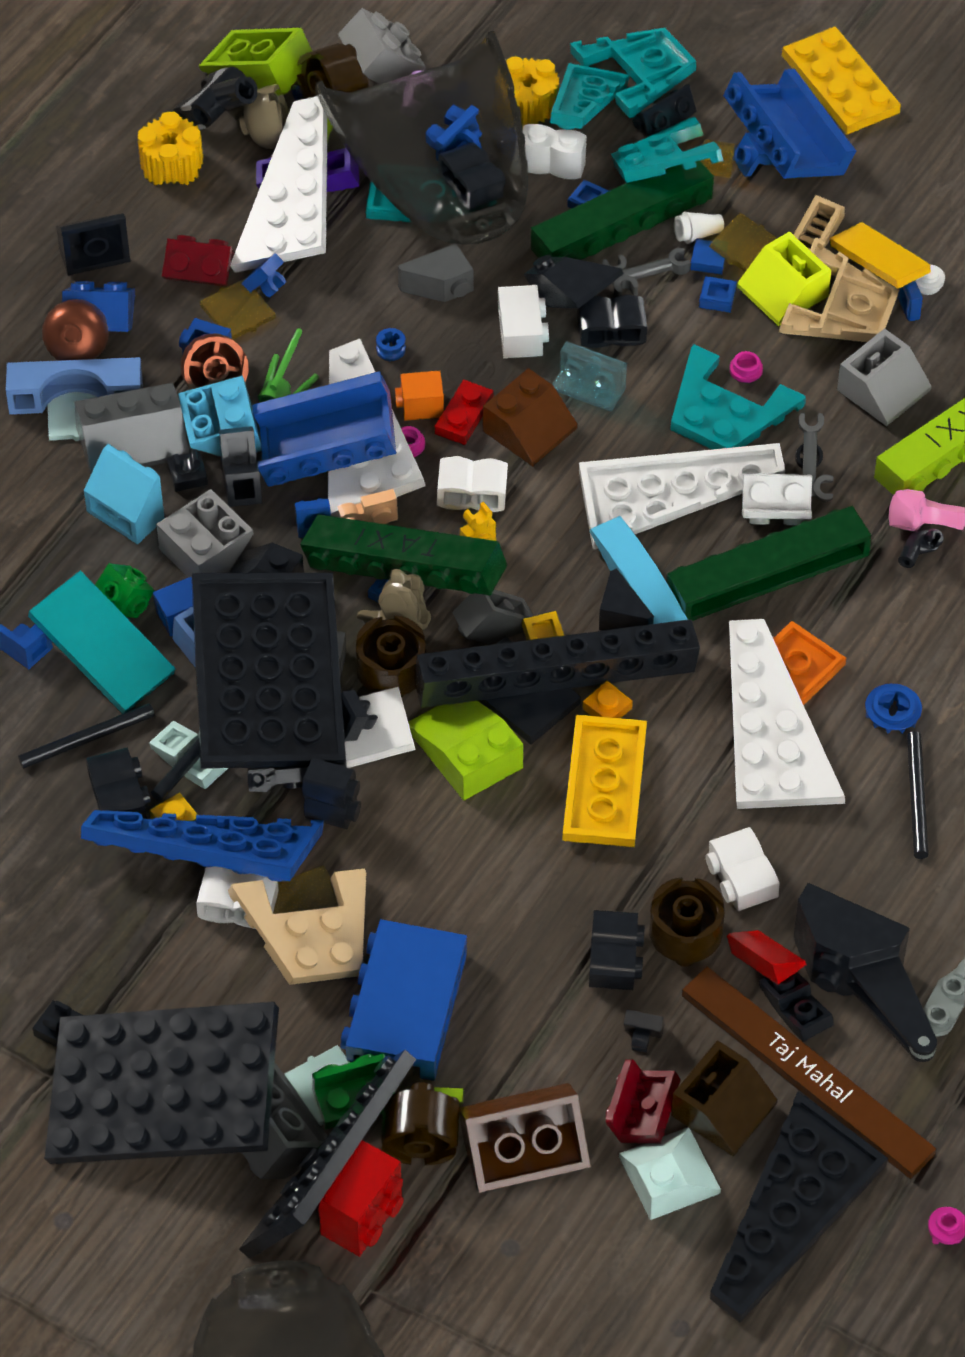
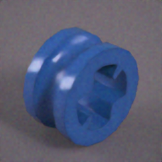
(395, 337)

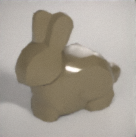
(401, 597)

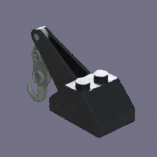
(864, 955)

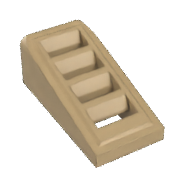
(824, 208)

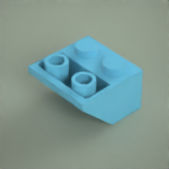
(217, 408)
(124, 494)

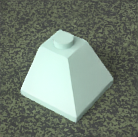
(669, 1173)

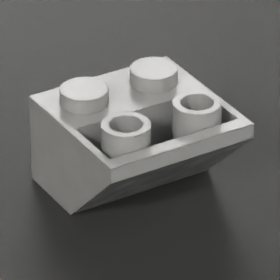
(381, 47)
(883, 377)
(203, 536)

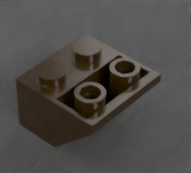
(723, 1099)

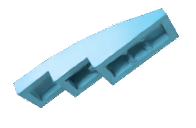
(626, 553)

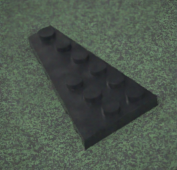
(323, 1165)
(801, 1192)

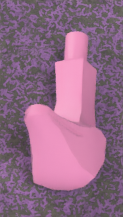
(911, 510)

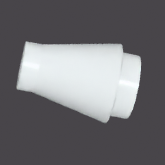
(697, 226)

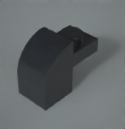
(240, 466)

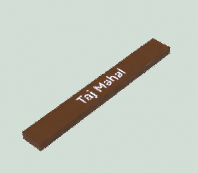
(809, 1072)

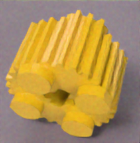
(534, 88)
(170, 150)

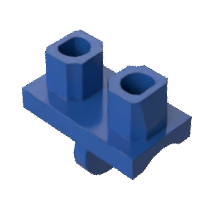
(461, 130)

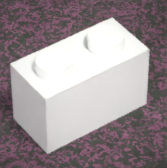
(521, 321)

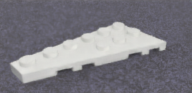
(292, 198)
(373, 476)
(669, 486)

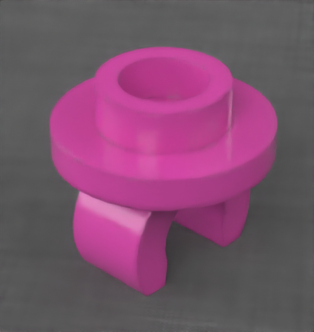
(947, 1226)

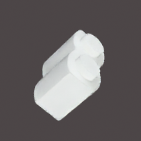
(555, 151)
(469, 482)
(743, 869)
(214, 900)

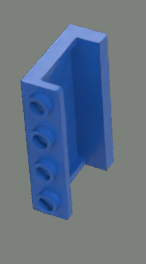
(791, 126)
(325, 428)
(406, 994)

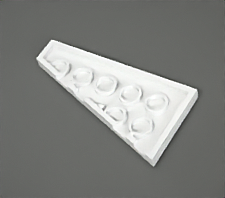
(774, 740)

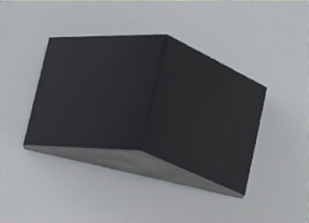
(622, 606)

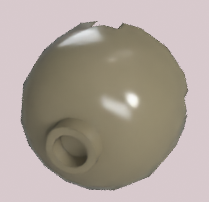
(265, 117)

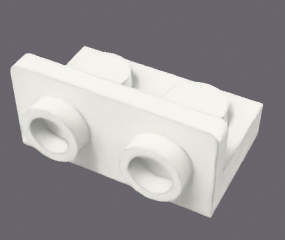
(776, 498)

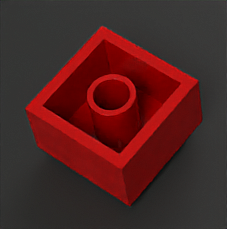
(362, 1199)

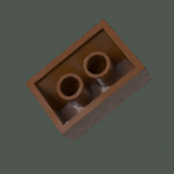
(524, 1137)

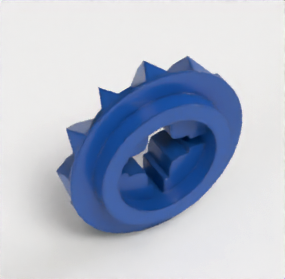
(880, 701)

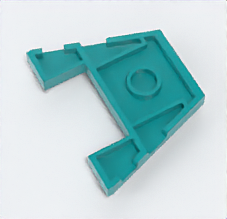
(649, 57)
(660, 151)
(720, 416)

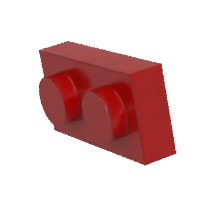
(463, 412)

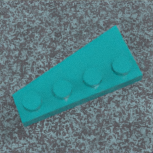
(585, 94)

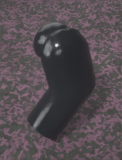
(920, 543)

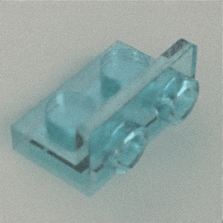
(590, 376)

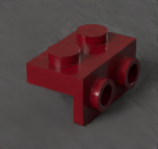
(197, 261)
(641, 1104)

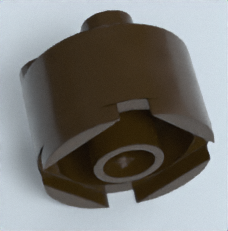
(334, 66)
(389, 653)
(686, 920)
(420, 1125)

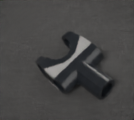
(219, 92)

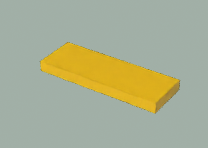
(880, 255)

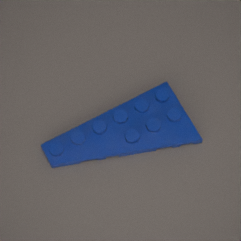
(211, 841)

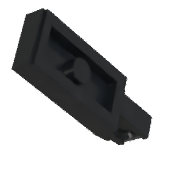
(264, 778)

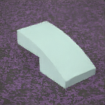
(174, 743)

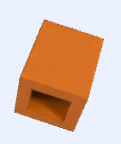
(420, 395)

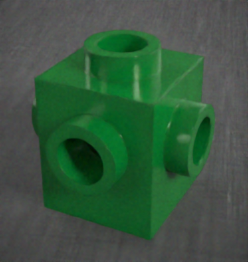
(125, 588)

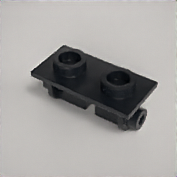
(667, 112)

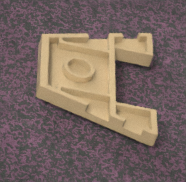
(855, 308)
(311, 942)

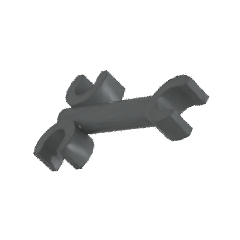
(630, 276)
(810, 457)

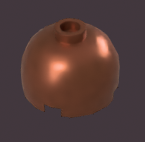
(75, 331)
(212, 360)

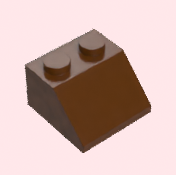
(528, 417)

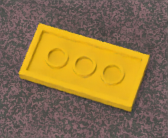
(841, 80)
(604, 781)

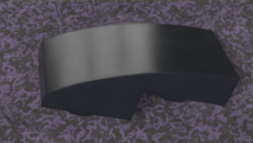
(797, 1006)

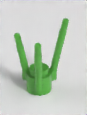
(277, 386)

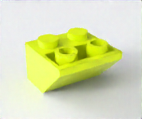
(784, 275)

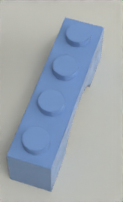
(35, 384)

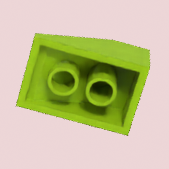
(262, 54)
(468, 745)

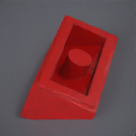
(765, 955)

